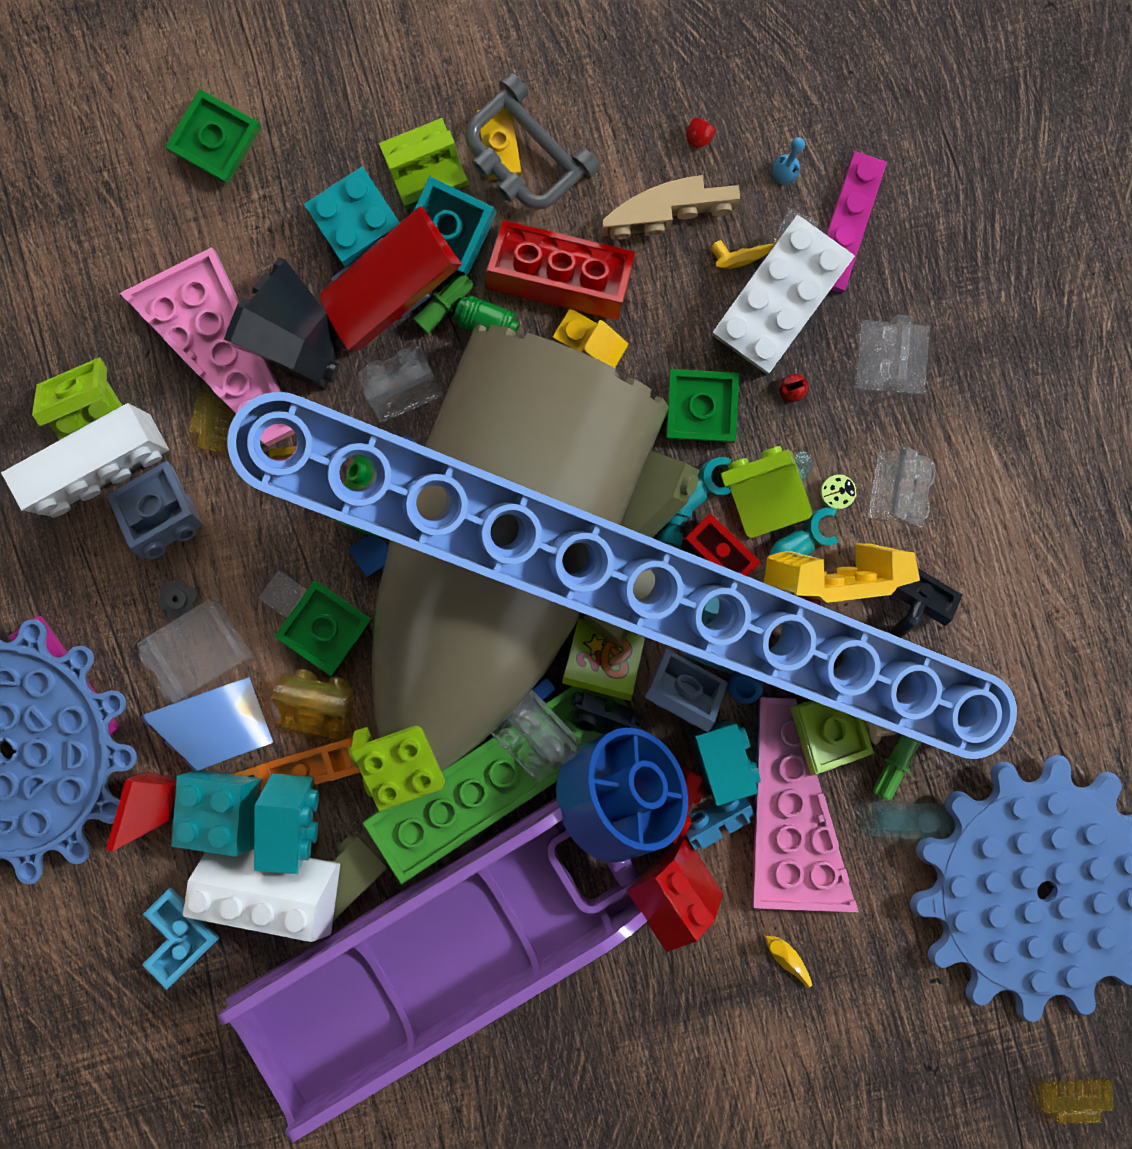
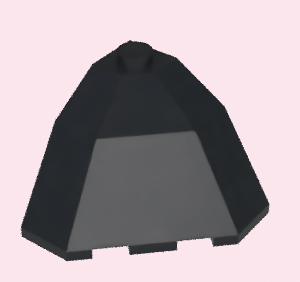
(286, 327)

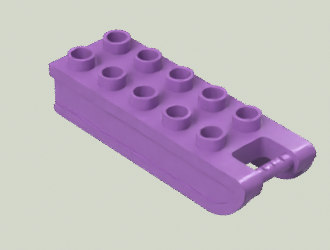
(426, 970)

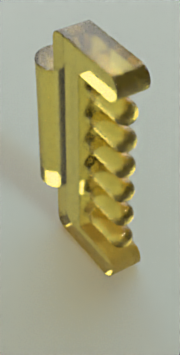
(206, 418)
(1076, 1108)

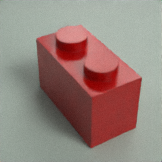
(716, 544)

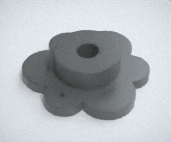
(186, 596)

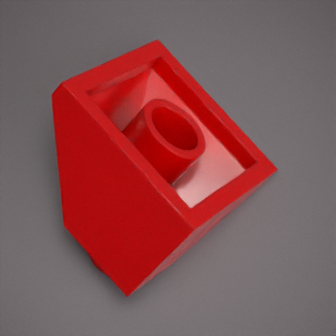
(143, 806)

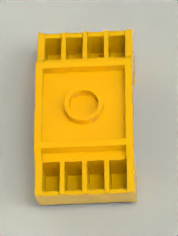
(876, 574)

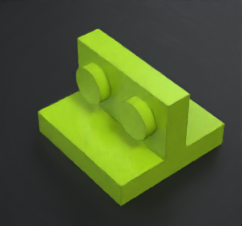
(423, 154)
(74, 398)

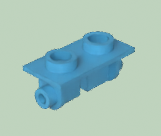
(706, 822)

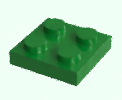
(213, 136)
(702, 406)
(323, 628)

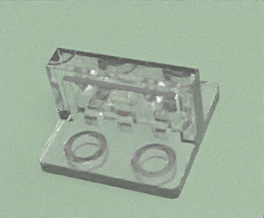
(892, 356)
(399, 383)
(902, 487)
(536, 737)

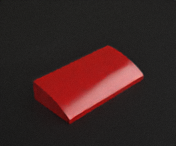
(559, 270)
(388, 280)

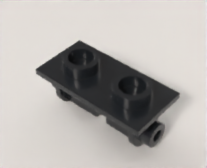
(590, 714)

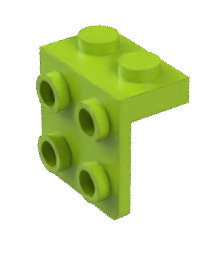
(768, 492)
(396, 766)

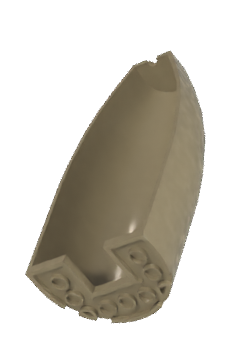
(460, 645)

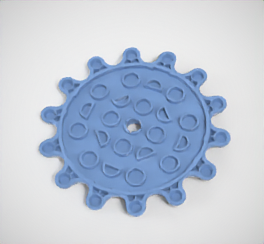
(60, 754)
(991, 884)

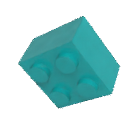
(352, 215)
(458, 218)
(725, 762)
(215, 812)
(285, 823)

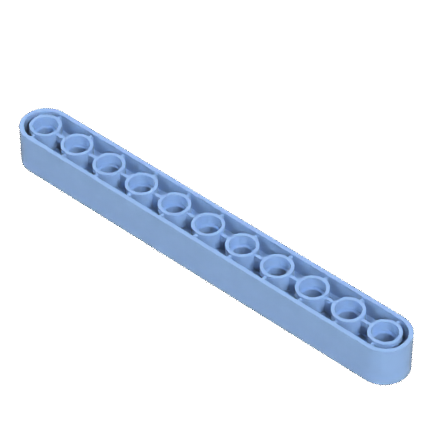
(938, 696)

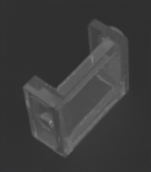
(193, 650)

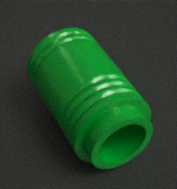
(475, 311)

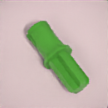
(443, 302)
(896, 767)

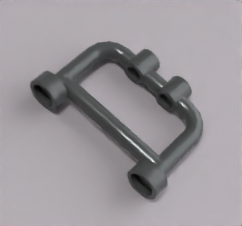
(511, 185)

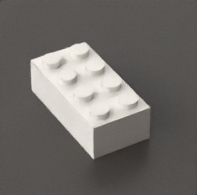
(782, 294)
(86, 462)

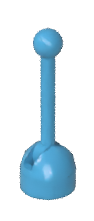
(783, 172)

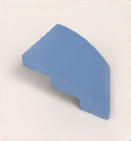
(213, 725)

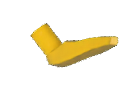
(738, 258)
(788, 959)

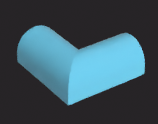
(185, 939)

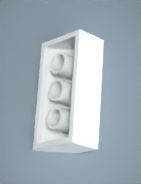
(280, 904)

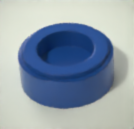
(744, 688)

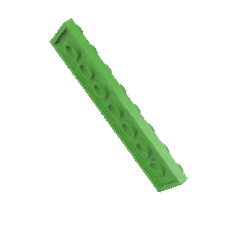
(475, 795)

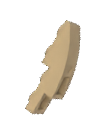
(653, 209)

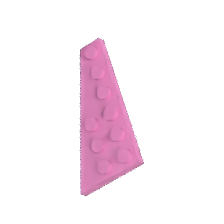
(192, 313)
(794, 837)

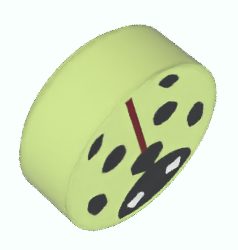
(837, 492)

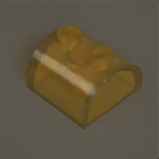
(313, 705)

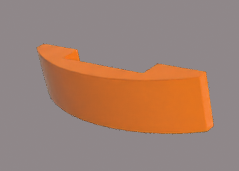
(323, 763)

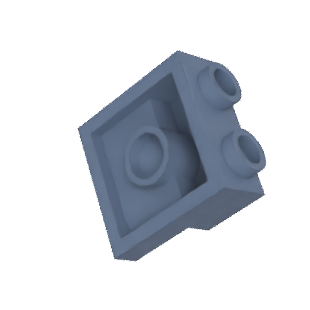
(154, 511)
(686, 690)

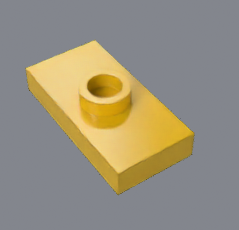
(501, 137)

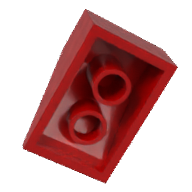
(677, 896)

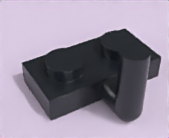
(926, 597)

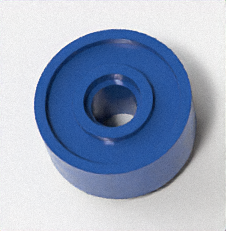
(622, 796)

